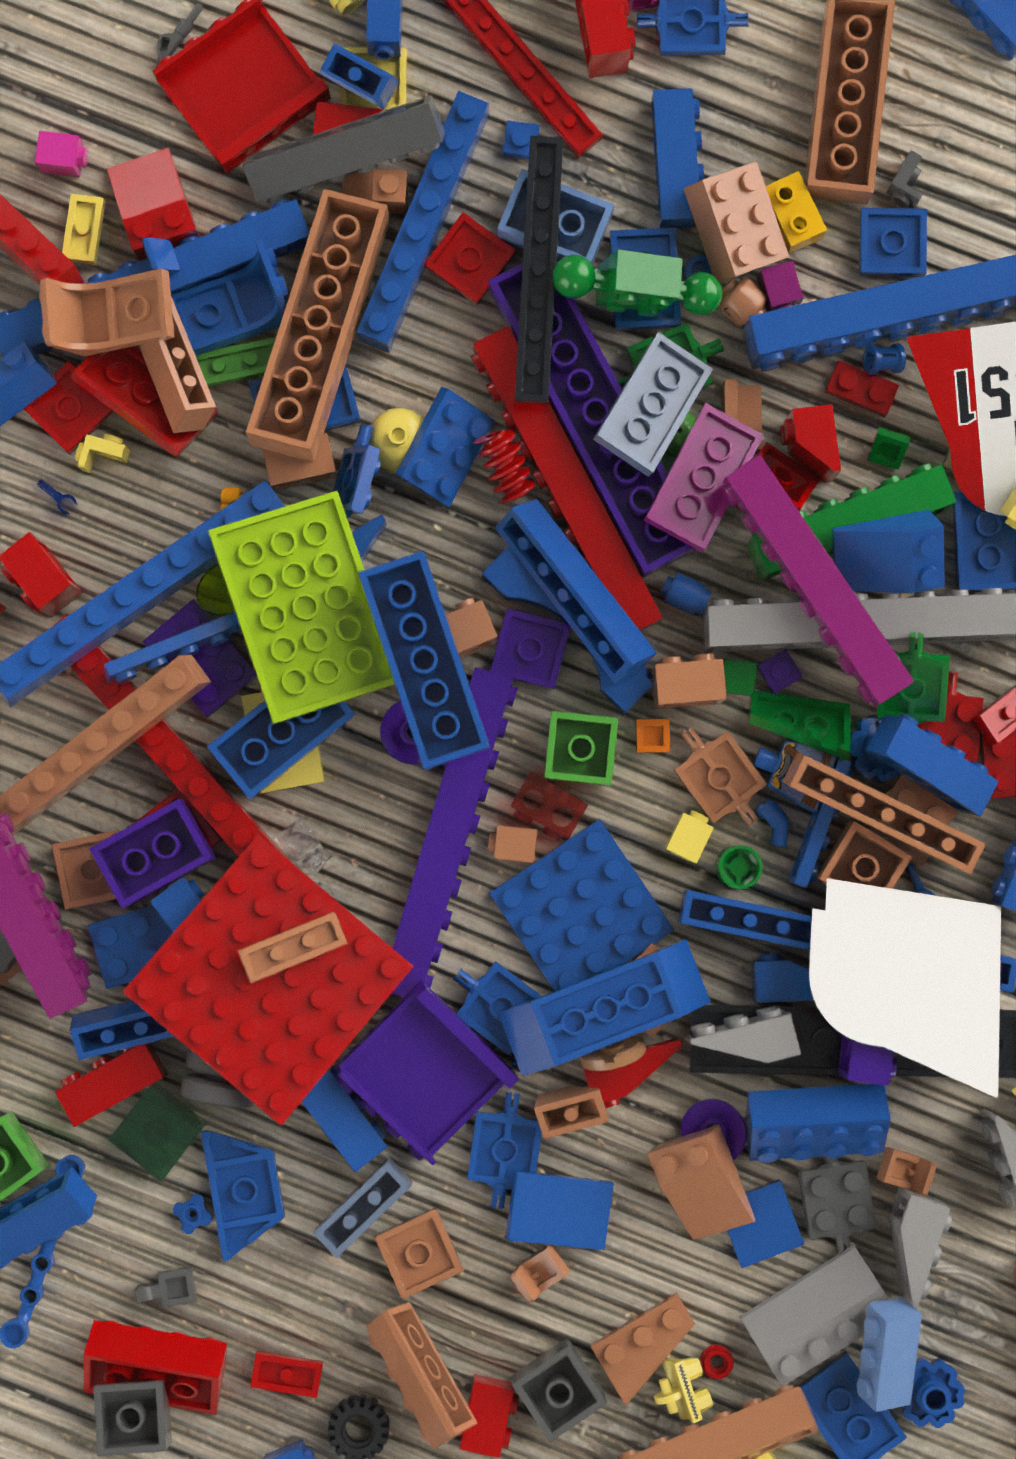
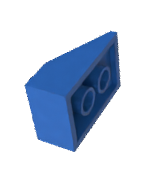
(891, 553)

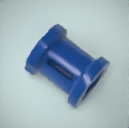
(884, 358)

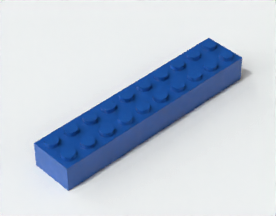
(881, 313)

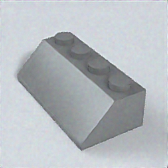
(814, 1315)

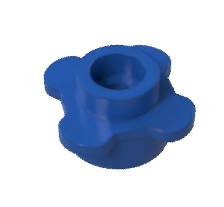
(195, 1204)

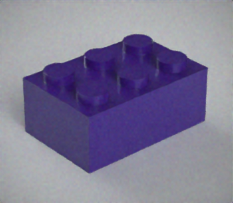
(152, 853)

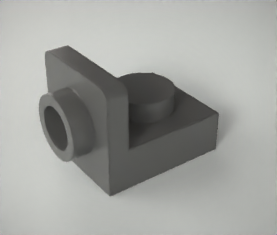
(900, 188)

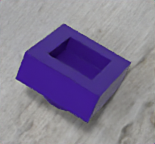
(779, 671)

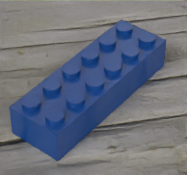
(424, 660)

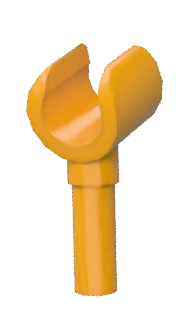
(229, 495)

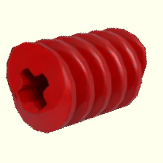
(506, 464)

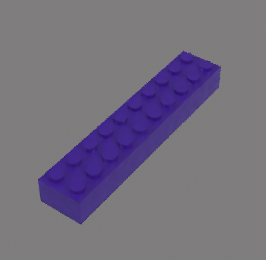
(581, 397)

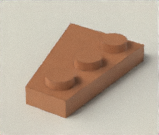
(642, 1344)

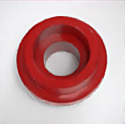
(716, 1372)

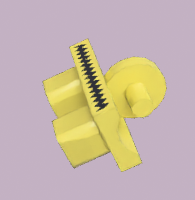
(678, 1391)

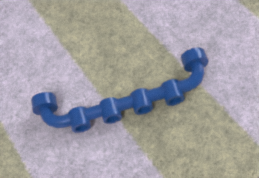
(16, 1330)

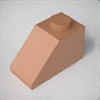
(380, 186)
(569, 1110)

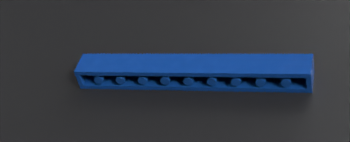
(200, 261)
(124, 601)
(773, 925)
(327, 1102)

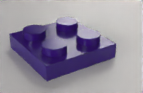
(530, 648)

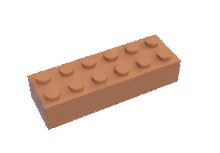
(849, 99)

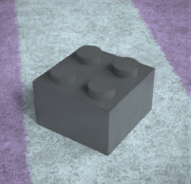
(558, 1389)

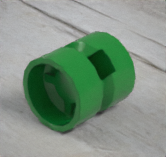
(738, 867)

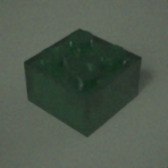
(158, 1131)

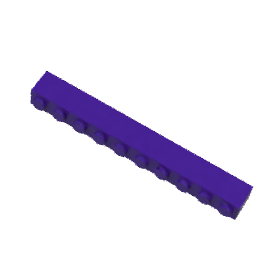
(447, 835)

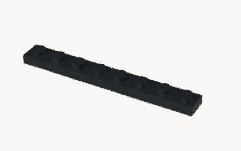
(537, 270)

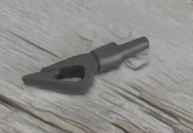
(181, 32)

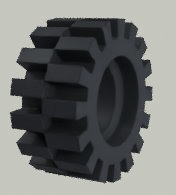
(358, 1407)

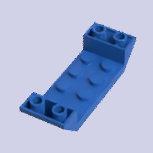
(604, 1008)

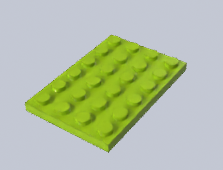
(302, 606)

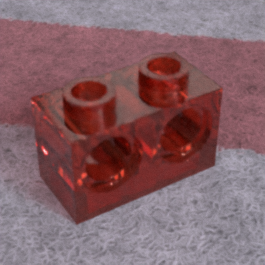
(553, 798)

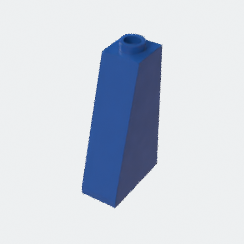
(384, 28)

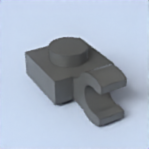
(173, 1288)

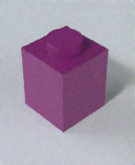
(780, 286)

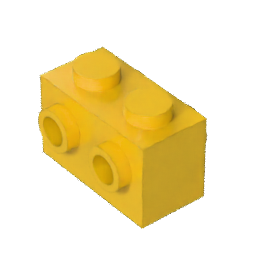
(795, 212)

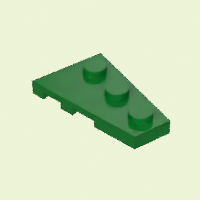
(804, 720)

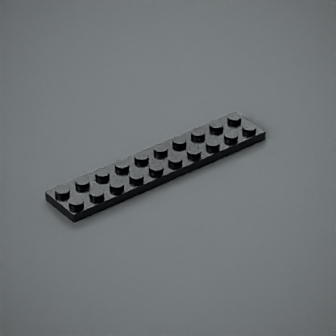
(819, 1046)

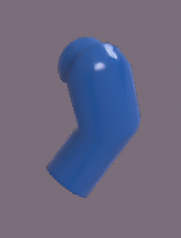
(777, 819)

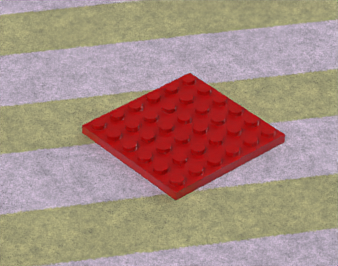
(285, 1028)

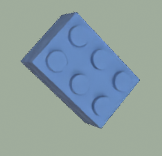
(581, 220)

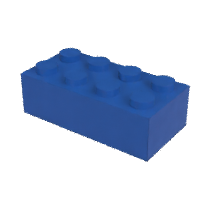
(260, 752)
(817, 1122)

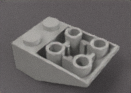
(762, 1038)
(1003, 1153)
(916, 1233)

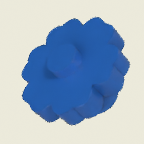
(863, 762)
(934, 1393)

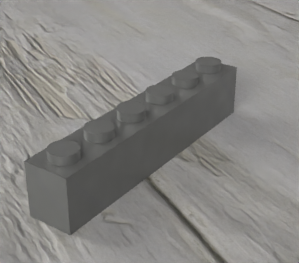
(344, 149)

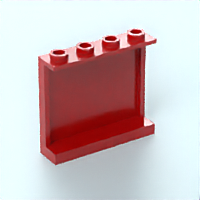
(240, 84)

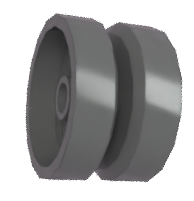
(211, 1086)

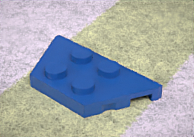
(242, 1190)

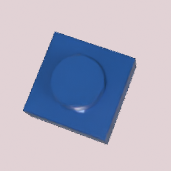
(518, 139)

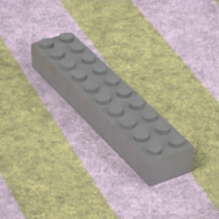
(940, 619)

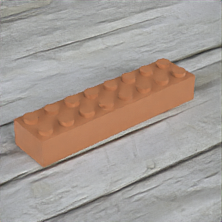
(318, 325)

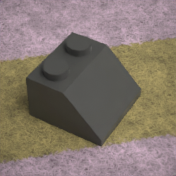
(132, 1418)

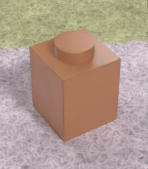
(513, 843)

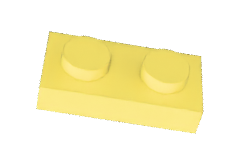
(83, 228)

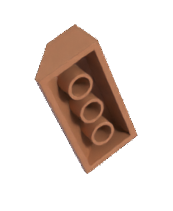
(420, 1375)

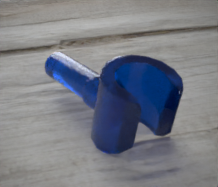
(56, 495)

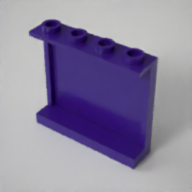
(423, 1072)

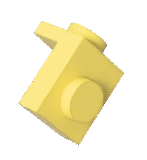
(108, 447)

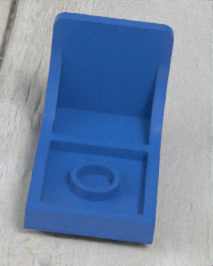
(234, 304)

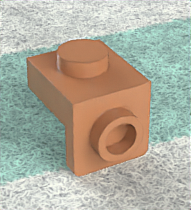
(906, 1171)
(539, 1273)

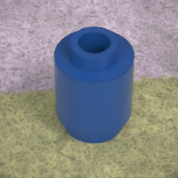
(686, 594)

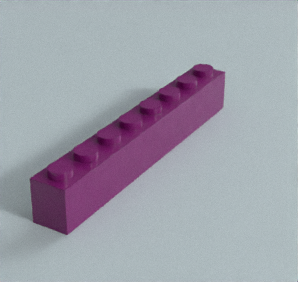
(816, 581)

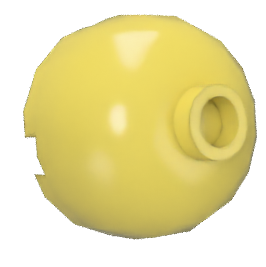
(393, 436)

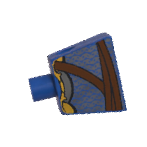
(779, 764)

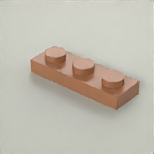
(292, 947)

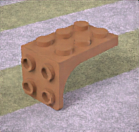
(107, 313)

